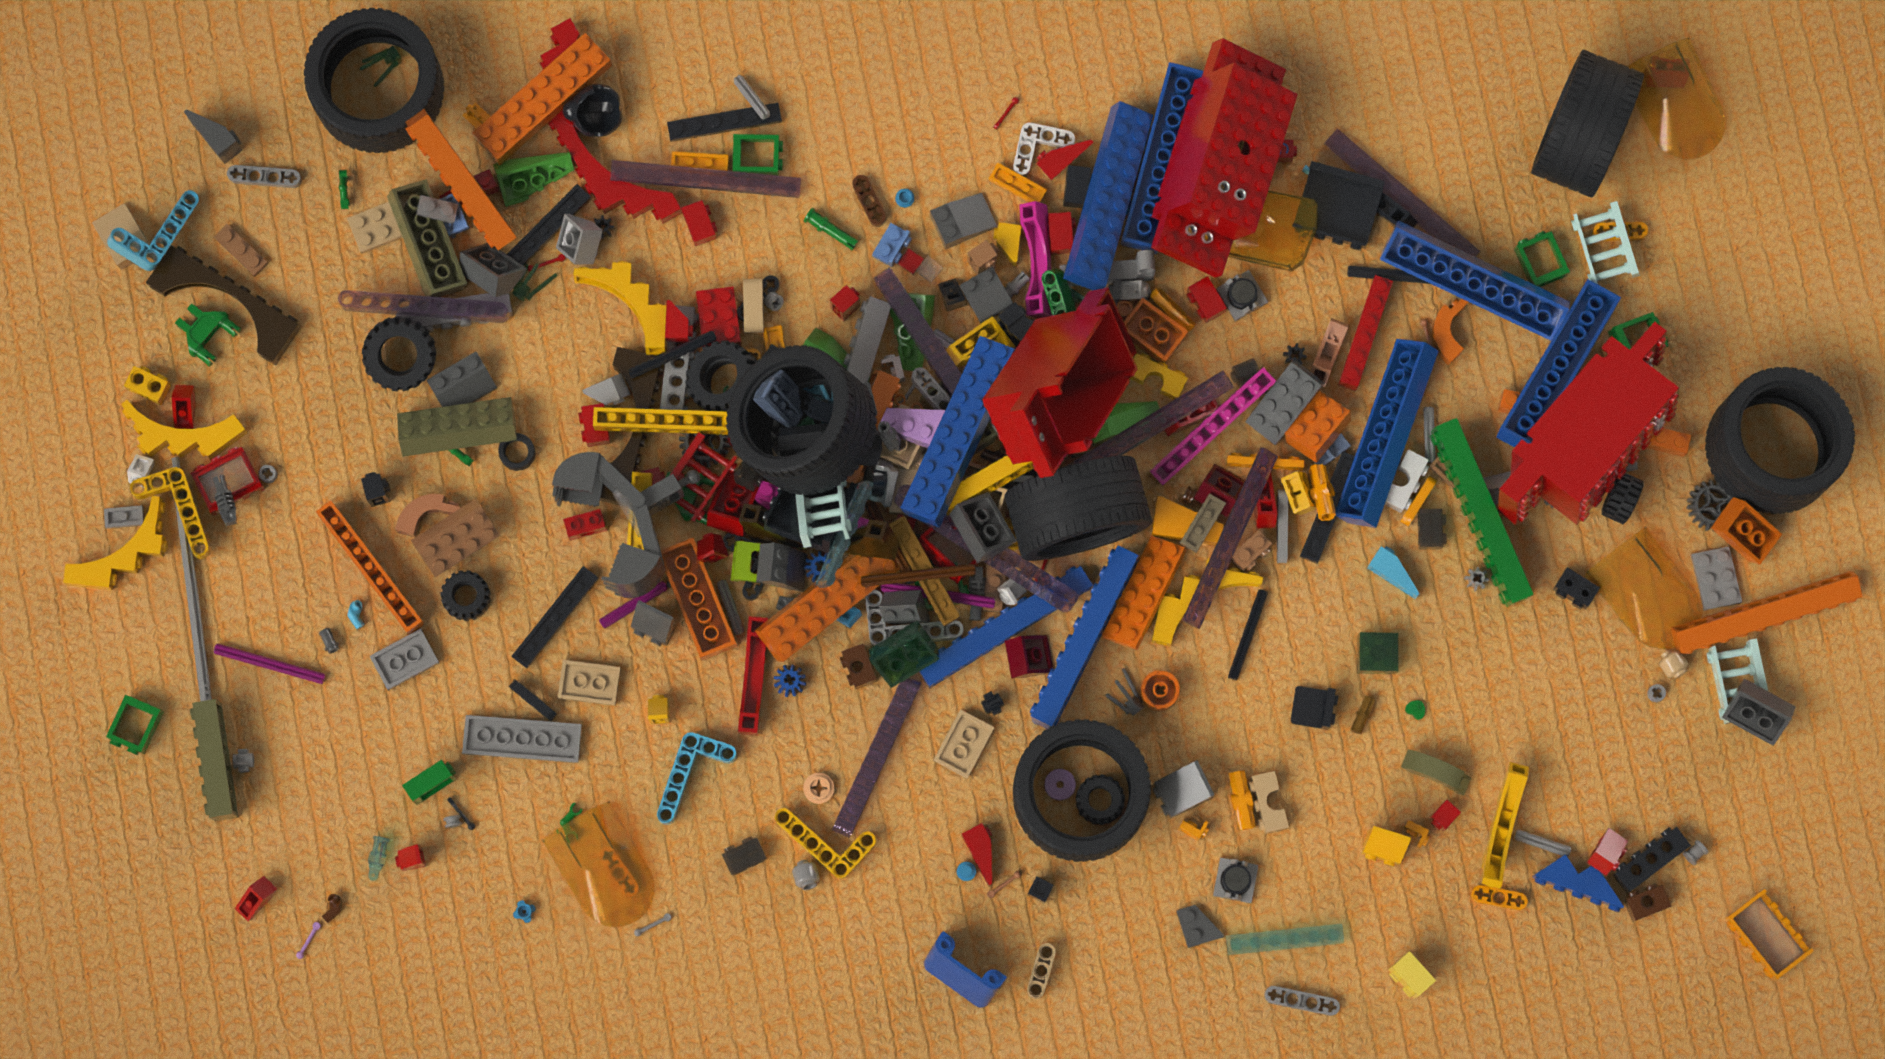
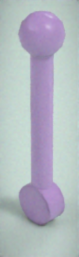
(316, 926)

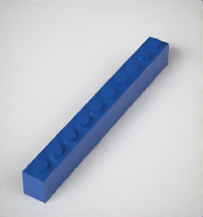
(999, 629)

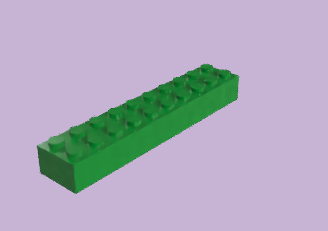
(1481, 513)

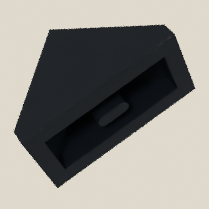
(951, 294)

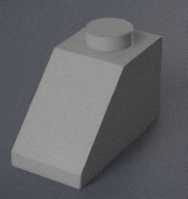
(609, 390)

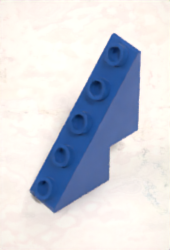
(1588, 883)

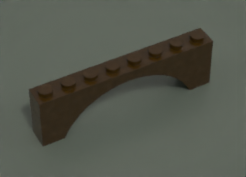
(181, 271)
(643, 390)
(870, 540)

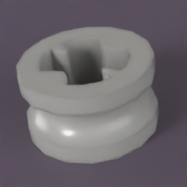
(773, 296)
(263, 477)
(1662, 692)
(452, 821)

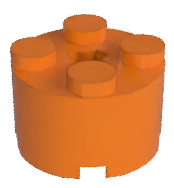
(1163, 680)

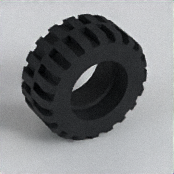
(705, 366)
(399, 379)

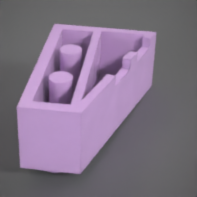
(914, 424)

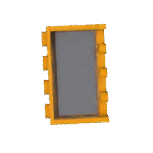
(1768, 935)

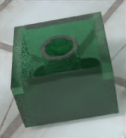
(1377, 653)

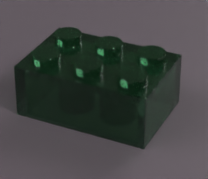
(904, 654)

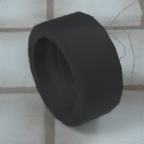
(522, 465)

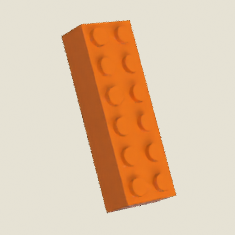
(883, 388)
(697, 600)

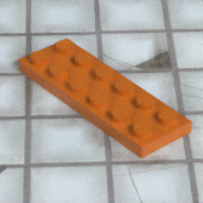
(1144, 592)

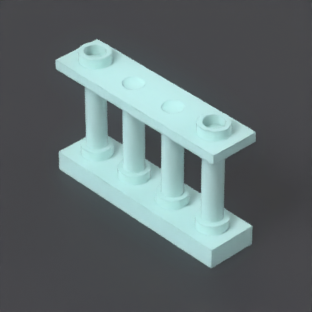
(1618, 231)
(806, 518)
(1755, 668)

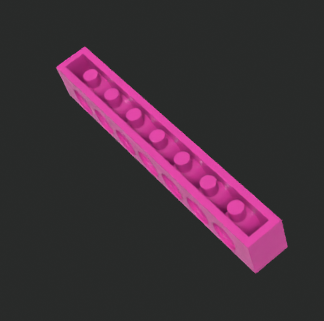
(1212, 426)

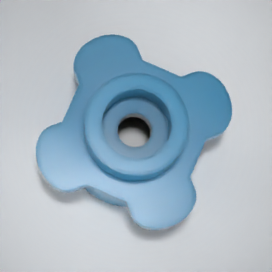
(529, 910)

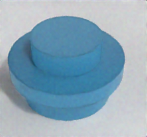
(904, 198)
(966, 871)

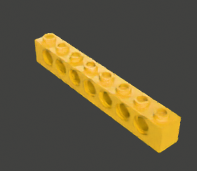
(660, 421)

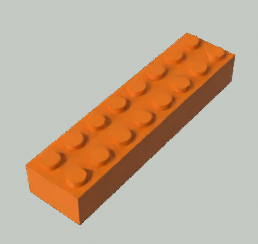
(542, 99)
(457, 175)
(820, 607)

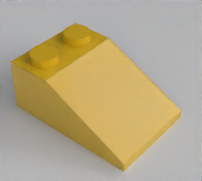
(1385, 846)

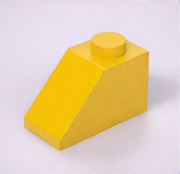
(1008, 240)
(658, 710)

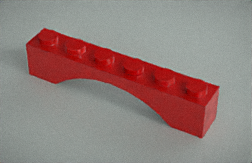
(1365, 333)
(753, 679)

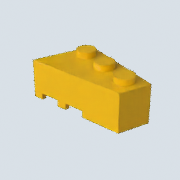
(962, 348)

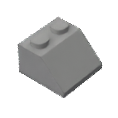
(579, 239)

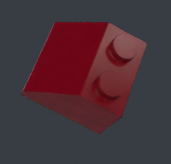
(1221, 485)
(1028, 656)

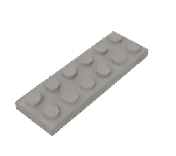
(522, 739)

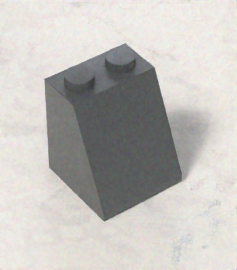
(1183, 790)

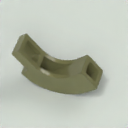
(1436, 770)

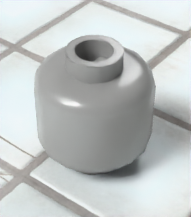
(806, 875)

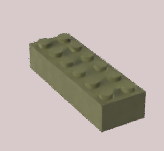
(426, 242)
(456, 426)
(215, 760)

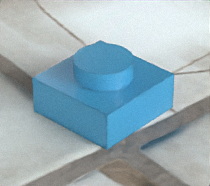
(850, 617)

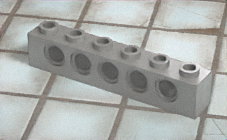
(672, 372)

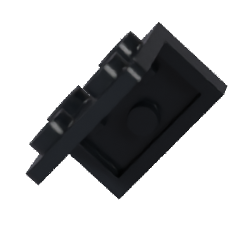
(1314, 707)

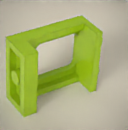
(742, 561)

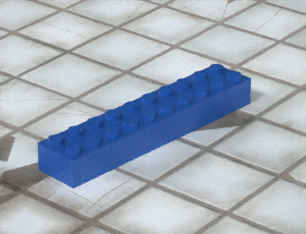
(1175, 93)
(1108, 196)
(1474, 280)
(1560, 360)
(1386, 433)
(956, 436)
(1085, 638)

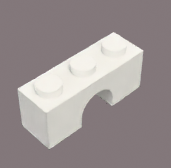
(1413, 466)

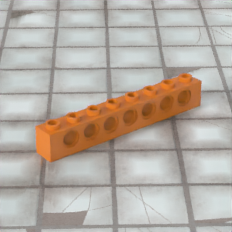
(370, 567)

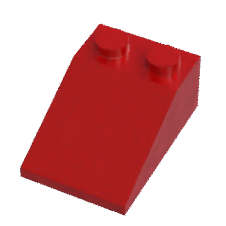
(728, 504)

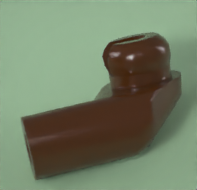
(994, 456)
(334, 907)

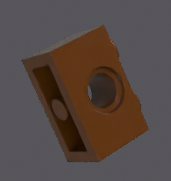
(858, 655)
(1658, 898)

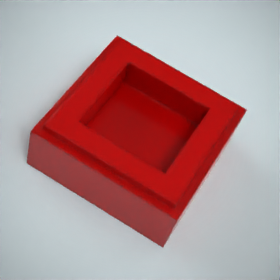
(910, 261)

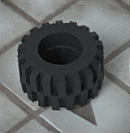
(1622, 498)
(462, 579)
(1107, 784)

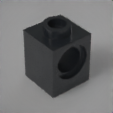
(1040, 890)

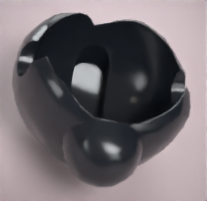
(594, 110)

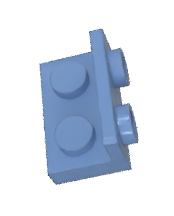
(461, 223)
(891, 245)

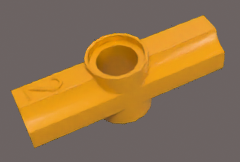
(1322, 492)
(1241, 800)

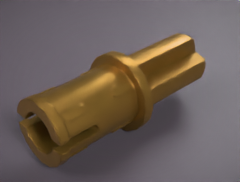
(1363, 715)

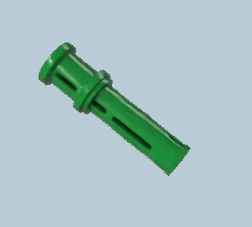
(823, 224)

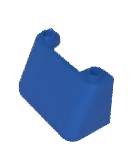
(960, 978)

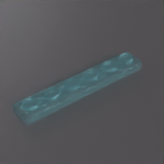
(840, 544)
(1284, 939)

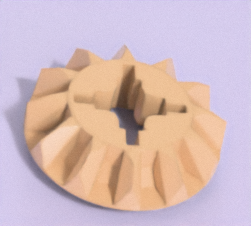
(812, 781)

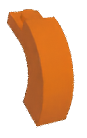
(1442, 338)

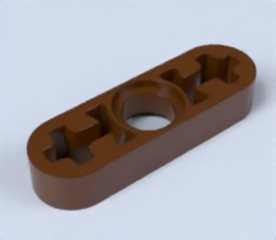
(870, 215)

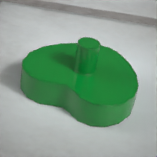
(1416, 709)

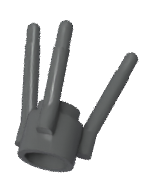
(1133, 704)

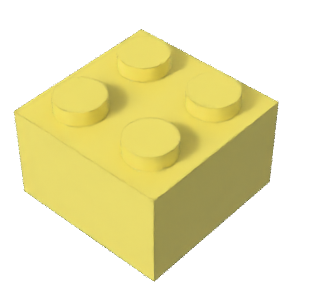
(1411, 975)

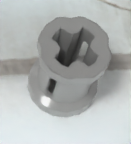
(1695, 852)

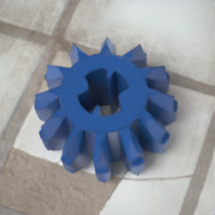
(812, 567)
(794, 675)

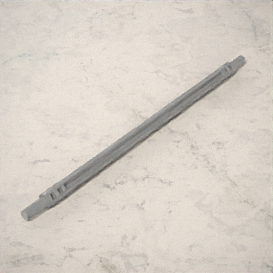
(193, 600)

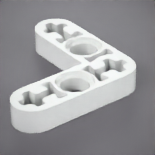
(1032, 140)

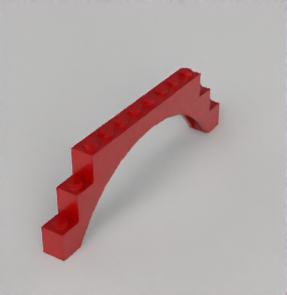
(607, 193)

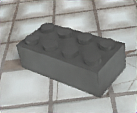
(1284, 402)

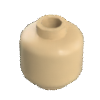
(1673, 664)

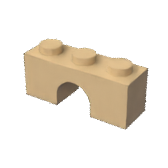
(1262, 786)

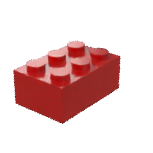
(719, 313)

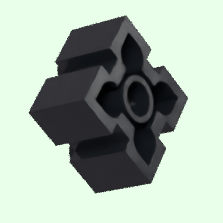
(1014, 323)

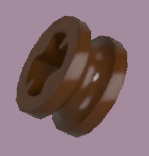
(1189, 495)

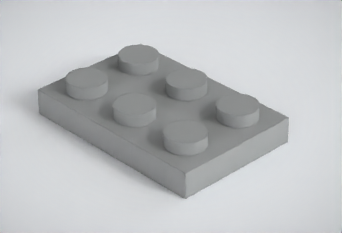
(1716, 578)
(404, 659)

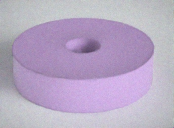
(1060, 793)

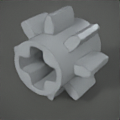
(1474, 574)
(243, 760)

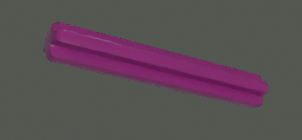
(630, 606)

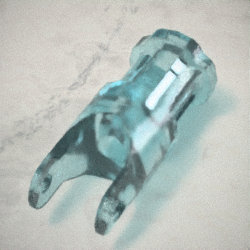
(377, 858)

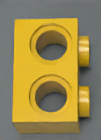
(145, 388)
(1298, 492)

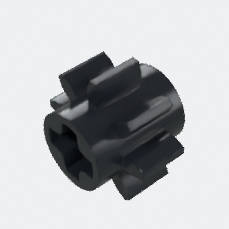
(606, 232)
(1294, 350)
(992, 703)

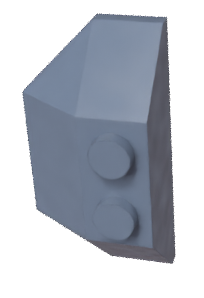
(780, 399)

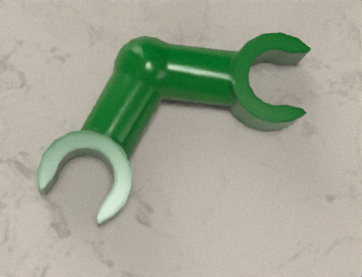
(344, 199)
(463, 457)
(570, 815)

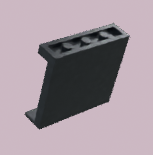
(1344, 204)
(783, 516)

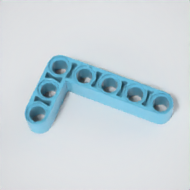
(163, 237)
(685, 770)

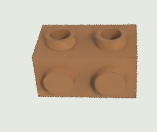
(982, 257)
(1250, 551)

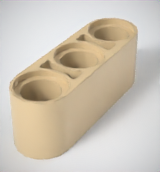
(753, 305)
(1041, 961)

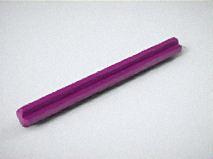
(956, 597)
(269, 663)

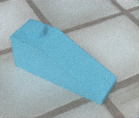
(1390, 569)

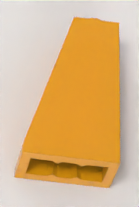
(1173, 521)

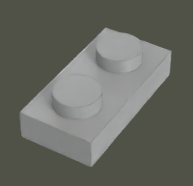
(437, 209)
(124, 517)

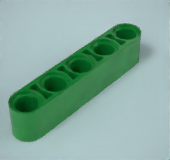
(1059, 286)

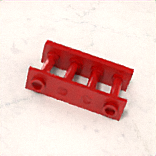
(689, 461)

